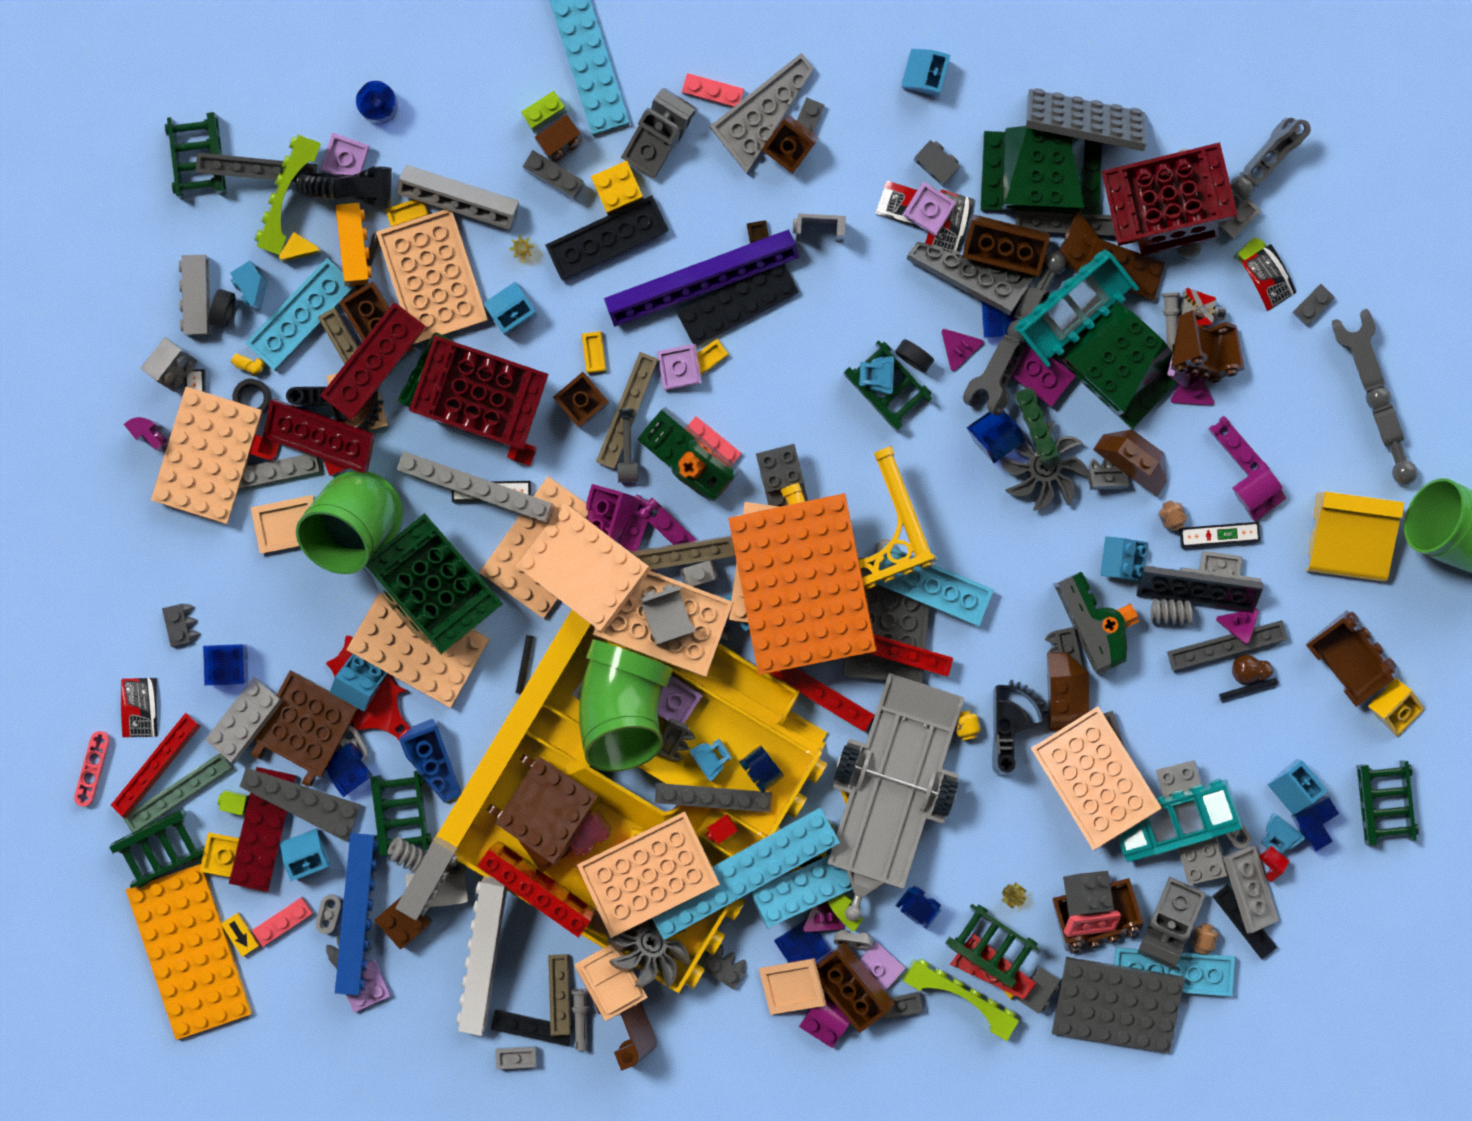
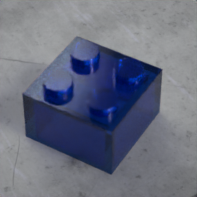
(996, 435)
(225, 664)

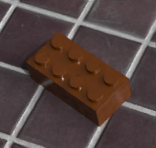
(1005, 245)
(366, 309)
(853, 987)

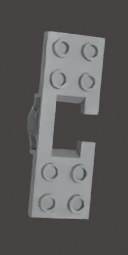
(1203, 859)

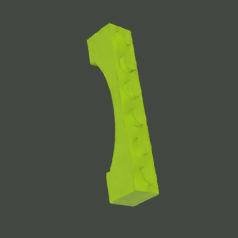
(302, 151)
(922, 976)

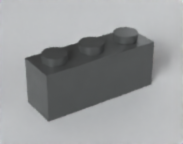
(553, 175)

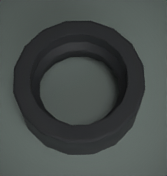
(222, 308)
(914, 355)
(236, 396)

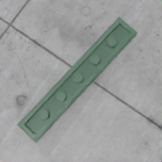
(178, 792)

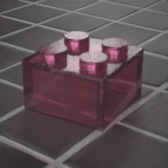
(594, 829)

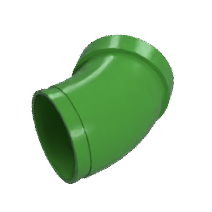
(363, 502)
(1441, 523)
(620, 707)

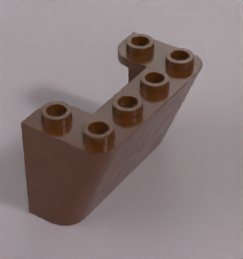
(1206, 351)
(1353, 657)
(1129, 923)
(641, 1035)

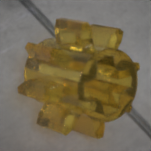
(522, 253)
(1014, 895)

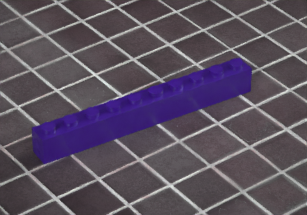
(701, 278)

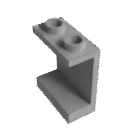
(836, 220)
(666, 614)

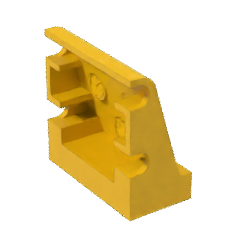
(1354, 536)

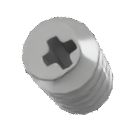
(1171, 611)
(405, 853)

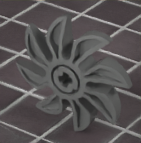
(1042, 476)
(651, 951)

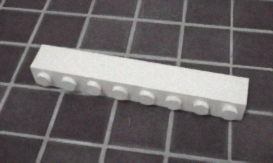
(482, 957)

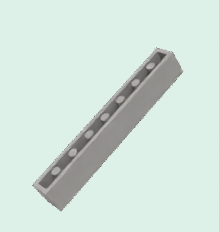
(475, 487)

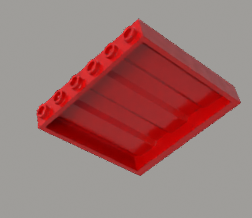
(537, 888)

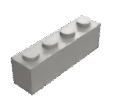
(195, 295)
(426, 878)

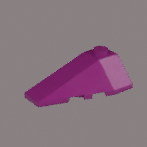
(609, 510)

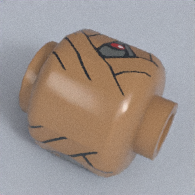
(1172, 515)
(1204, 938)

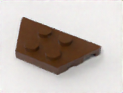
(1077, 242)

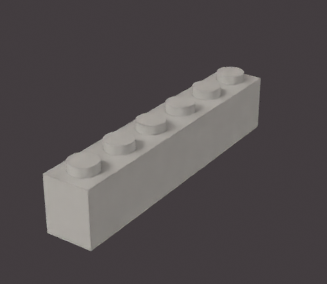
(457, 197)

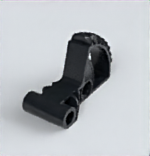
(369, 185)
(311, 397)
(1017, 721)

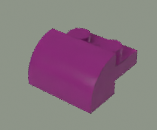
(147, 430)
(1259, 492)
(825, 1022)

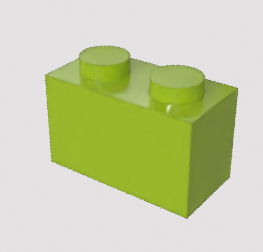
(543, 111)

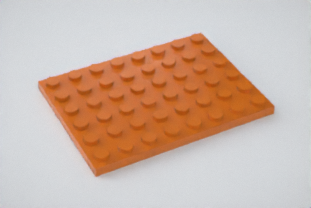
(802, 584)

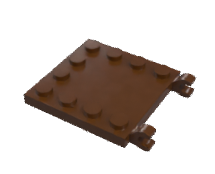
(306, 726)
(546, 809)

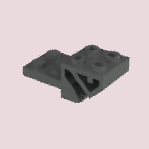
(658, 132)
(778, 470)
(1171, 923)

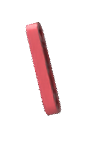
(91, 768)

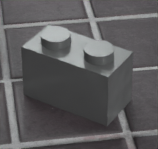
(937, 162)
(1046, 985)

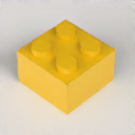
(617, 187)

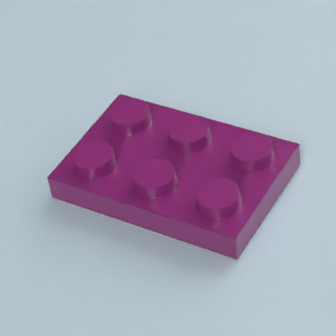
(1045, 381)

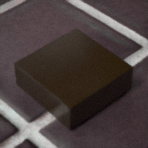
(757, 231)

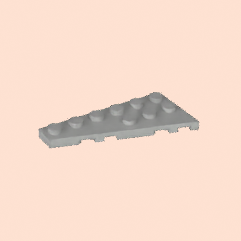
(754, 119)

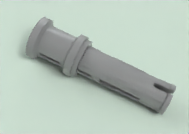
(1171, 311)
(580, 1009)

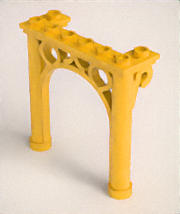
(905, 517)

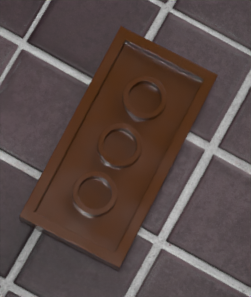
(1142, 269)

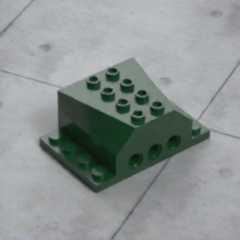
(1039, 172)
(1121, 363)
(431, 585)

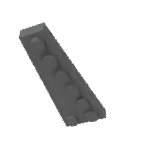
(316, 807)

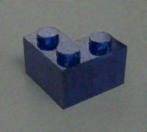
(1311, 822)

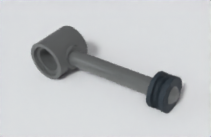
(627, 470)

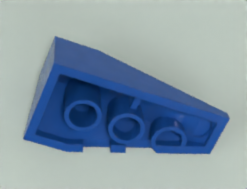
(428, 755)

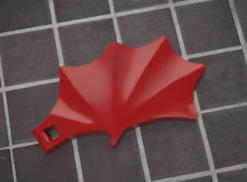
(383, 710)

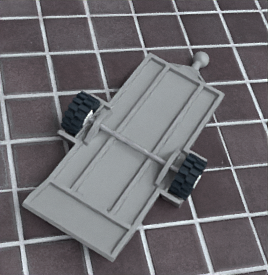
(894, 785)

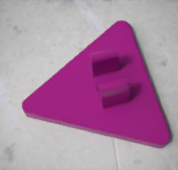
(959, 347)
(1195, 393)
(1239, 624)
(822, 919)

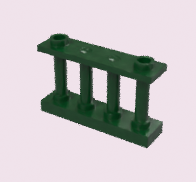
(213, 143)
(881, 404)
(1368, 794)
(381, 805)
(158, 828)
(974, 955)

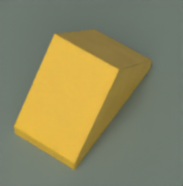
(297, 248)

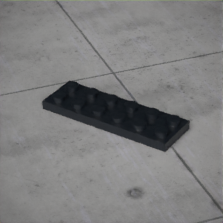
(607, 238)
(736, 303)
(1199, 589)

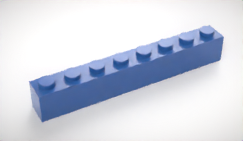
(356, 914)

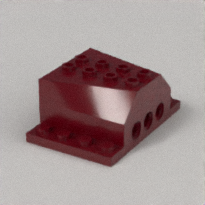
(1170, 199)
(478, 393)

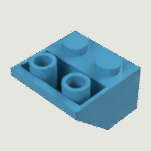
(925, 71)
(251, 283)
(510, 308)
(1123, 558)
(357, 682)
(1297, 787)
(304, 854)

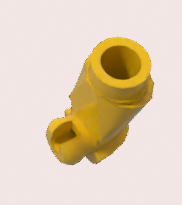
(246, 364)

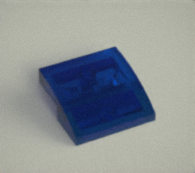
(995, 321)
(347, 769)
(801, 945)

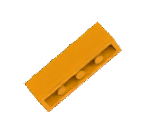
(351, 244)

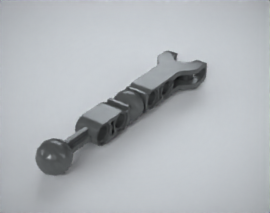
(1281, 142)
(1011, 347)
(1377, 395)

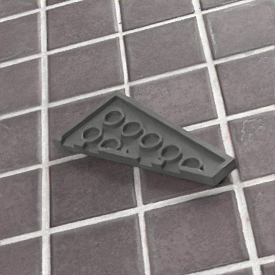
(987, 282)

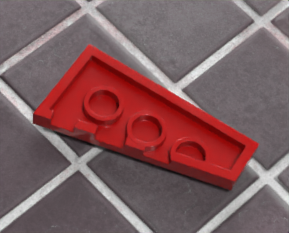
(1024, 983)

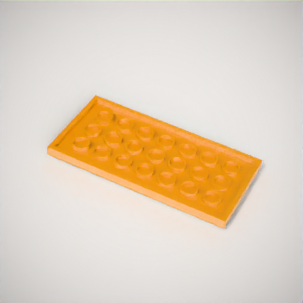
(189, 952)

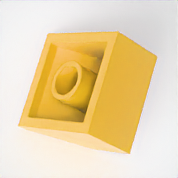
(1396, 707)

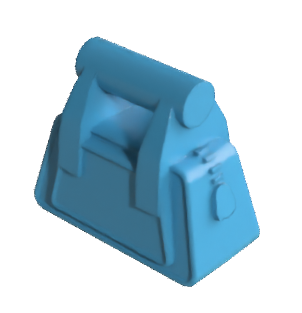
(880, 375)
(708, 761)
(1283, 832)

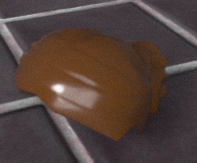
(1249, 669)

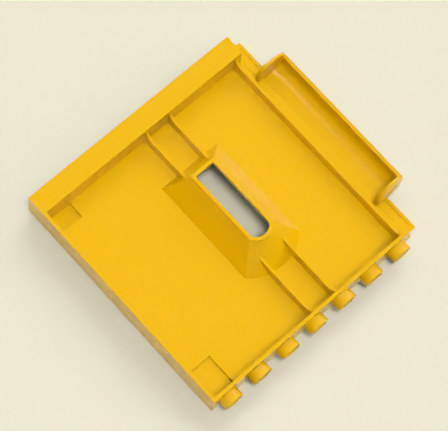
(544, 723)

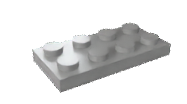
(244, 720)
(1251, 889)

